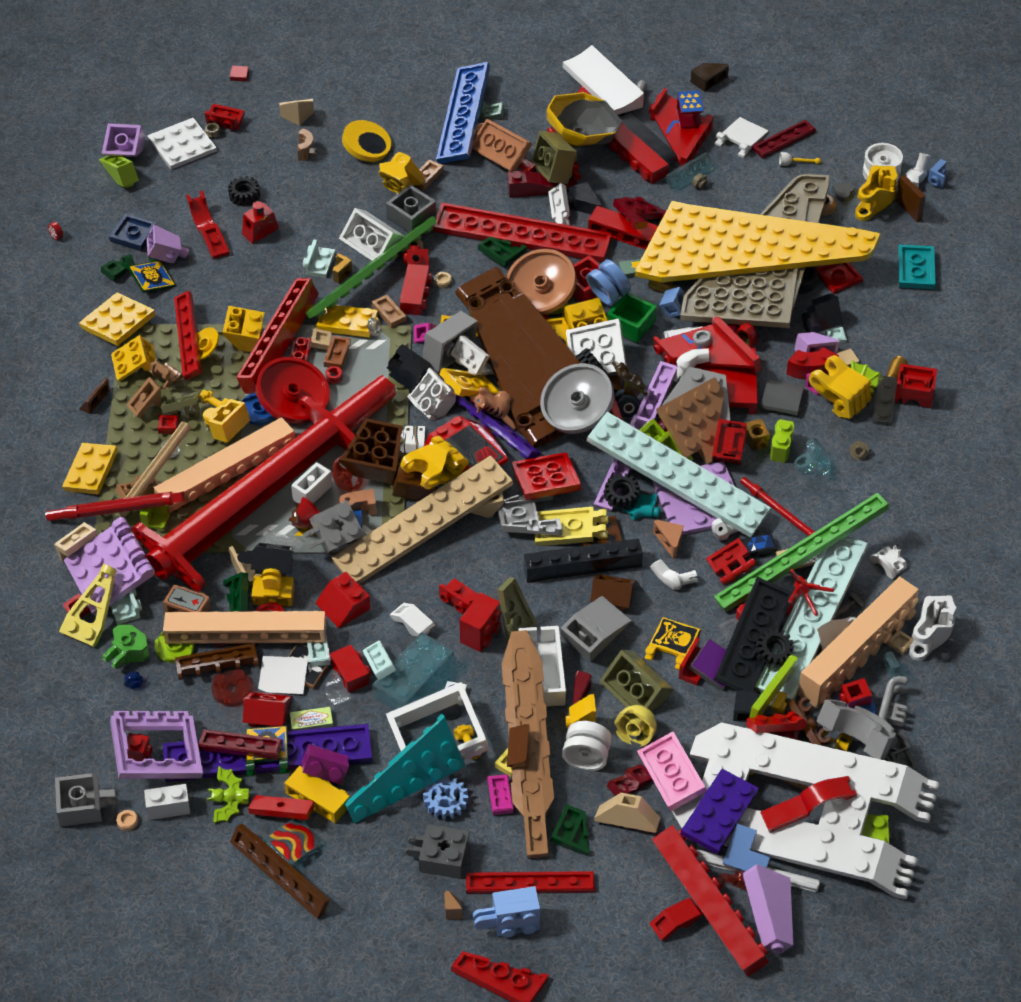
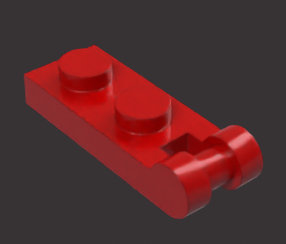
(776, 723)

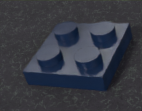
(132, 231)

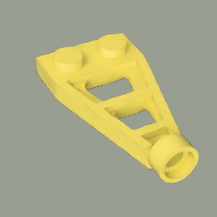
(80, 629)

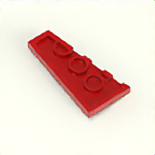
(499, 978)

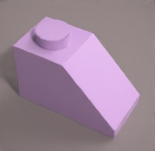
(814, 342)

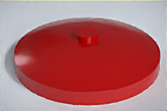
(285, 382)

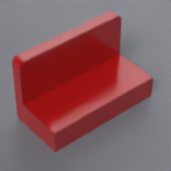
(686, 674)

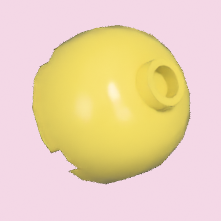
(633, 721)

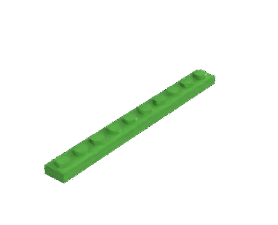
(367, 272)
(804, 550)

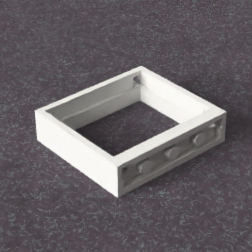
(435, 703)

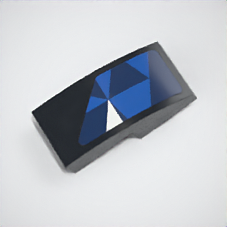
(760, 544)

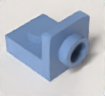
(937, 174)

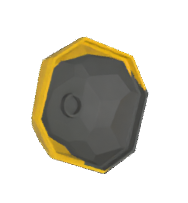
(583, 119)

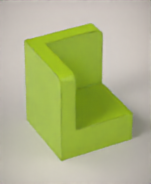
(155, 517)

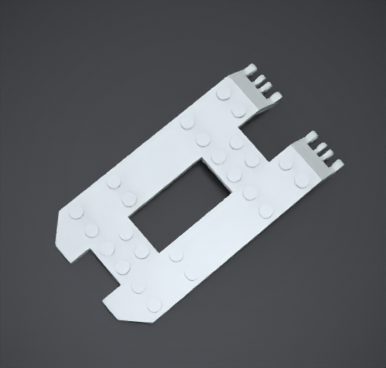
(837, 840)

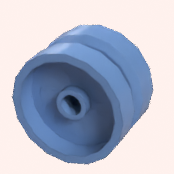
(608, 282)

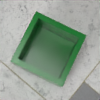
(635, 316)

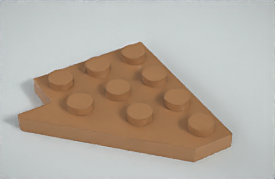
(694, 419)

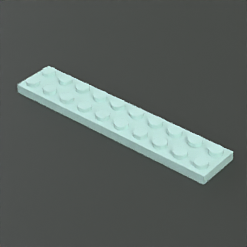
(678, 474)
(834, 570)

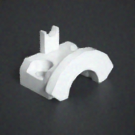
(889, 560)

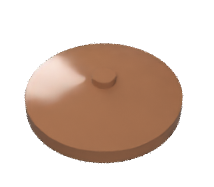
(544, 278)

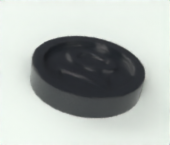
(451, 712)

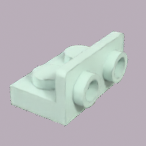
(318, 260)
(126, 608)

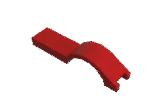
(205, 225)
(806, 802)

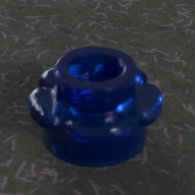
(133, 680)

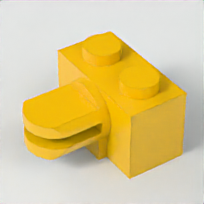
(226, 420)
(273, 588)

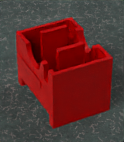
(916, 384)
(729, 440)

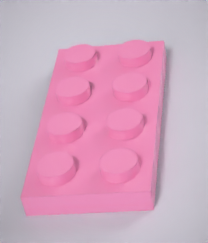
(672, 771)

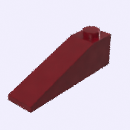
(531, 184)

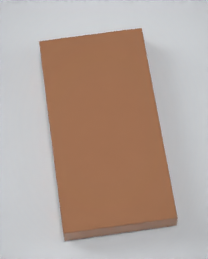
(500, 145)

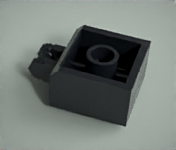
(269, 556)

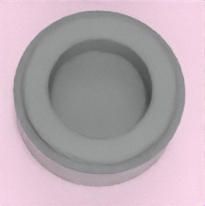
(702, 338)

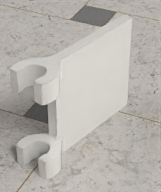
(743, 134)

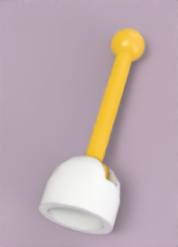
(785, 159)

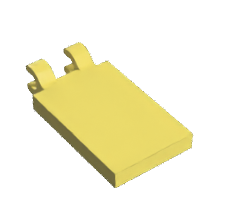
(577, 526)

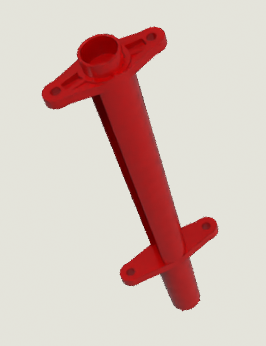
(188, 540)

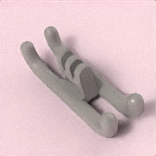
(890, 711)

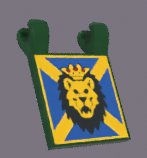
(150, 275)
(273, 732)

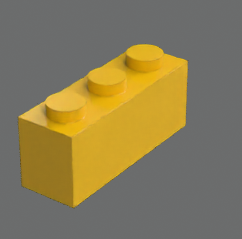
(327, 798)

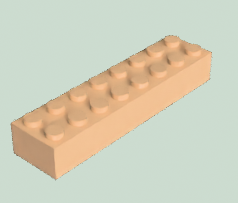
(858, 642)

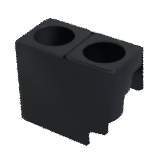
(822, 314)
(407, 367)

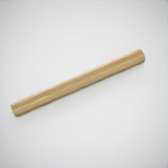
(158, 462)

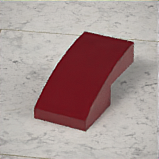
(631, 781)

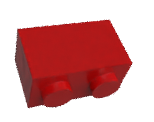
(350, 668)

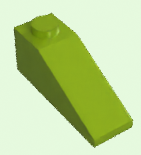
(120, 169)

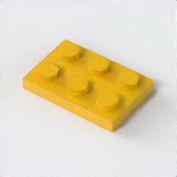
(346, 320)
(466, 383)
(90, 468)

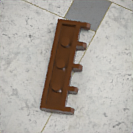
(216, 660)

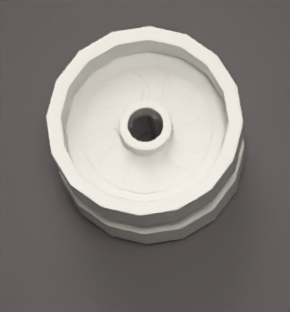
(882, 155)
(587, 745)

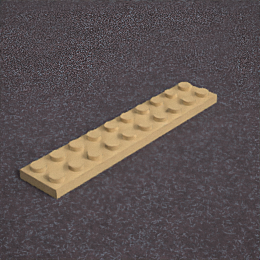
(423, 520)

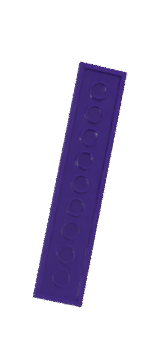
(346, 740)

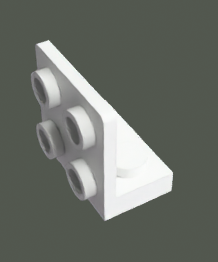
(472, 357)

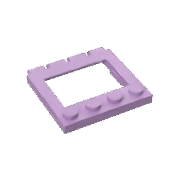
(150, 768)

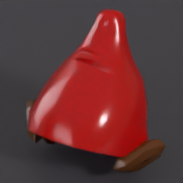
(302, 513)

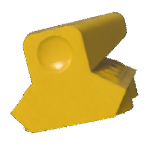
(400, 173)

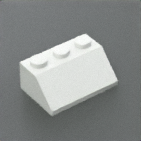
(368, 234)

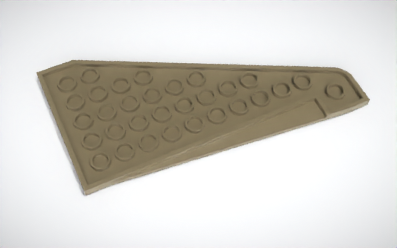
(761, 296)

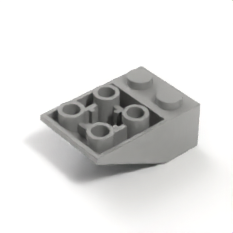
(594, 627)

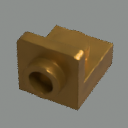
(342, 268)

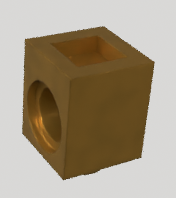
(757, 434)

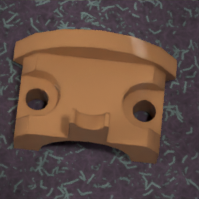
(306, 142)
(168, 372)

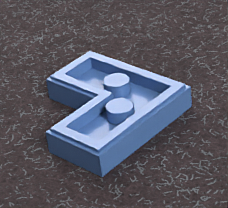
(739, 850)

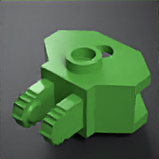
(127, 646)

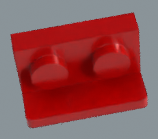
(457, 594)

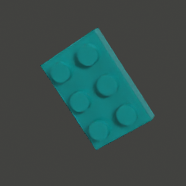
(916, 266)

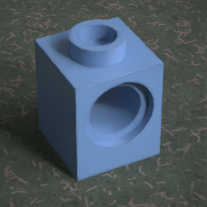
(672, 302)

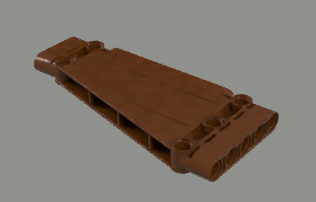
(520, 348)

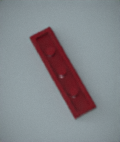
(783, 139)
(240, 744)

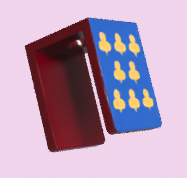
(689, 108)

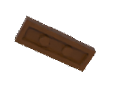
(814, 735)

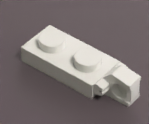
(559, 204)

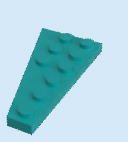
(414, 768)

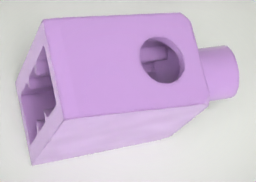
(165, 245)

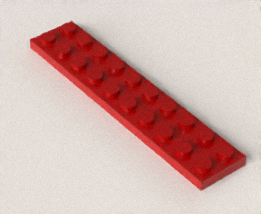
(520, 231)

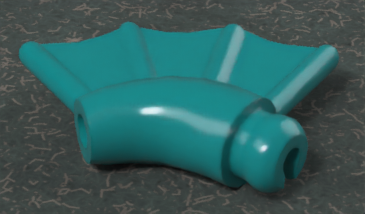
(644, 508)

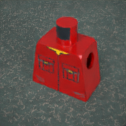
(258, 222)

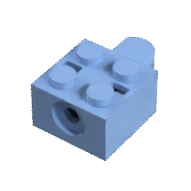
(511, 912)

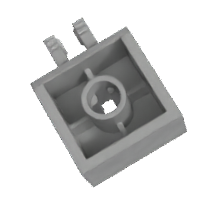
(329, 537)

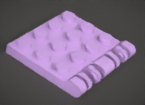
(116, 549)

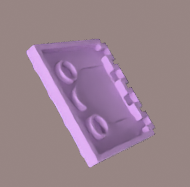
(684, 512)

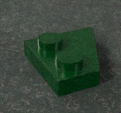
(501, 250)
(238, 589)
(572, 830)

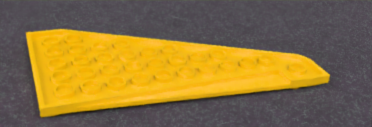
(722, 242)

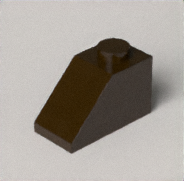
(708, 75)

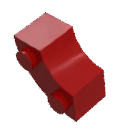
(806, 362)

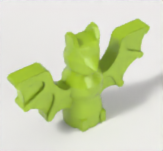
(232, 795)

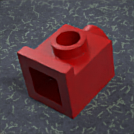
(858, 691)

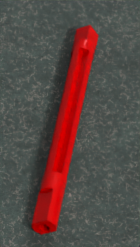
(116, 505)

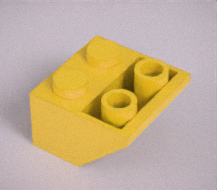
(584, 313)
(243, 327)

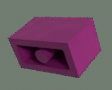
(325, 764)

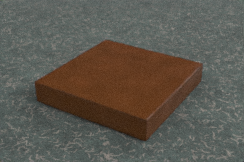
(910, 198)

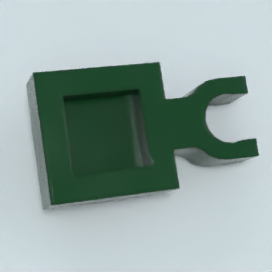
(114, 269)

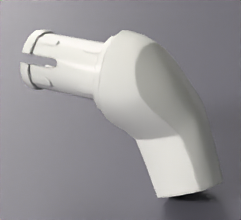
(919, 172)
(691, 359)
(722, 530)
(670, 577)

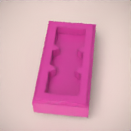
(500, 794)

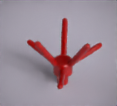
(802, 587)

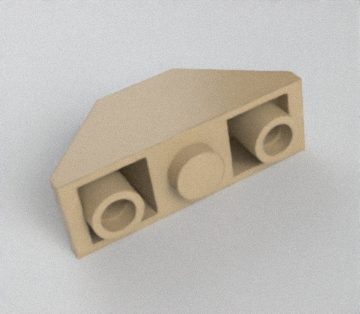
(628, 812)

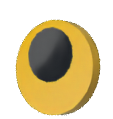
(366, 140)

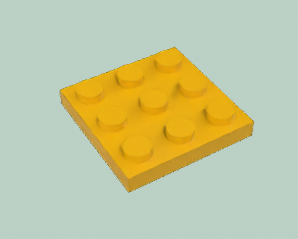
(117, 319)

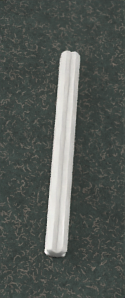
(796, 880)

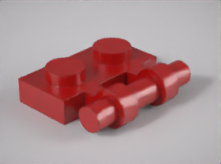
(729, 556)

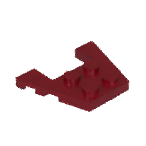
(638, 211)

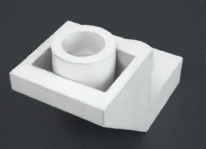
(413, 619)

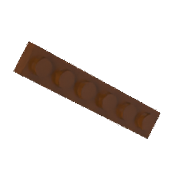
(280, 871)

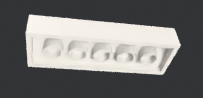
(604, 80)

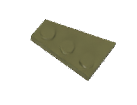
(514, 608)

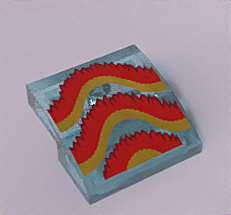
(294, 842)

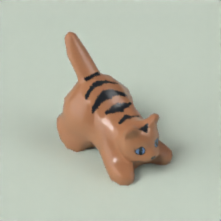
(495, 405)

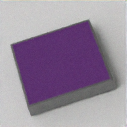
(708, 661)

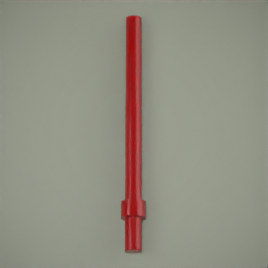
(758, 491)

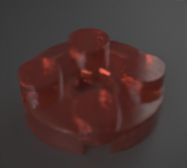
(224, 680)

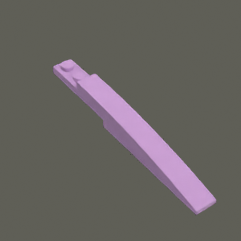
(656, 396)

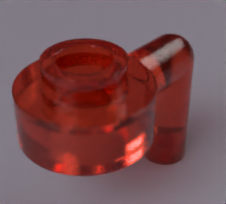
(736, 880)

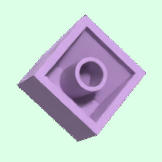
(123, 140)

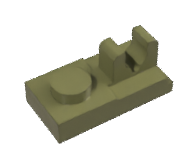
(173, 406)

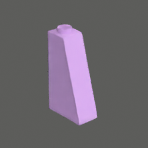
(771, 906)

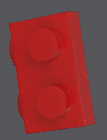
(225, 116)

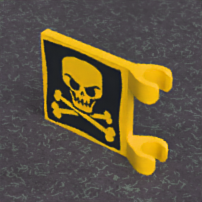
(673, 639)

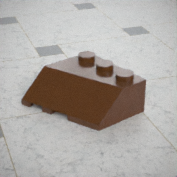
(374, 451)

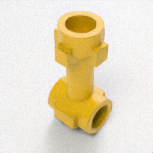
(207, 397)
(464, 732)

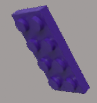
(719, 811)

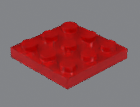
(546, 476)

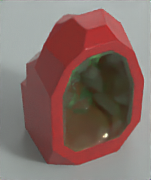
(748, 334)

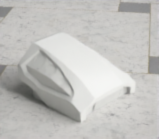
(433, 396)

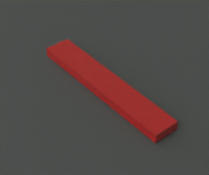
(187, 335)
(543, 881)

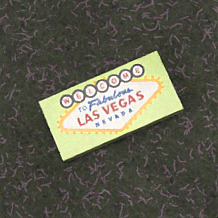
(311, 719)

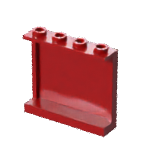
(740, 385)

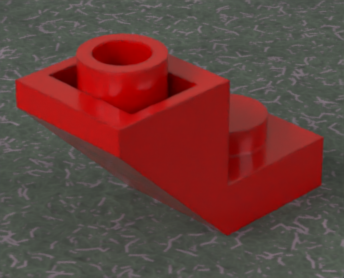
(676, 916)

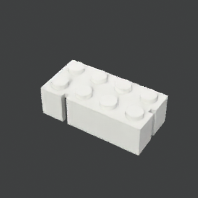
(550, 652)

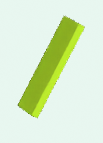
(774, 687)

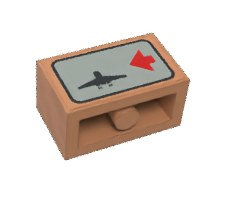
(185, 600)

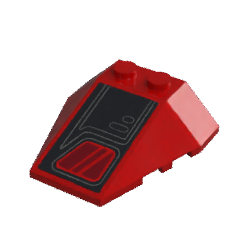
(471, 440)

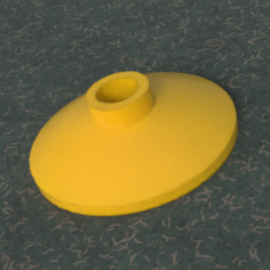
(208, 341)

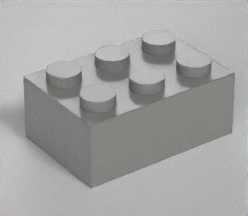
(442, 339)

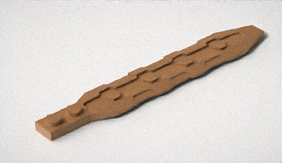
(525, 704)

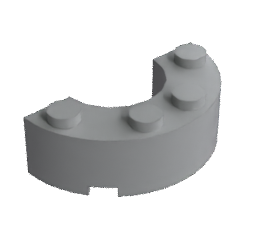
(860, 725)

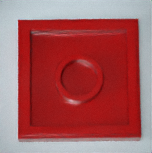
(838, 276)

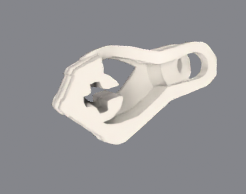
(934, 625)

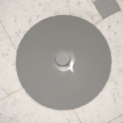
(577, 398)

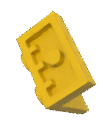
(132, 357)

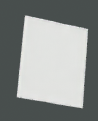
(283, 674)

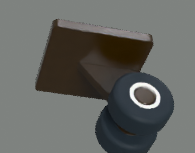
(632, 388)

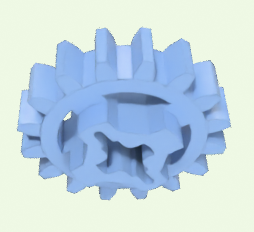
(445, 798)

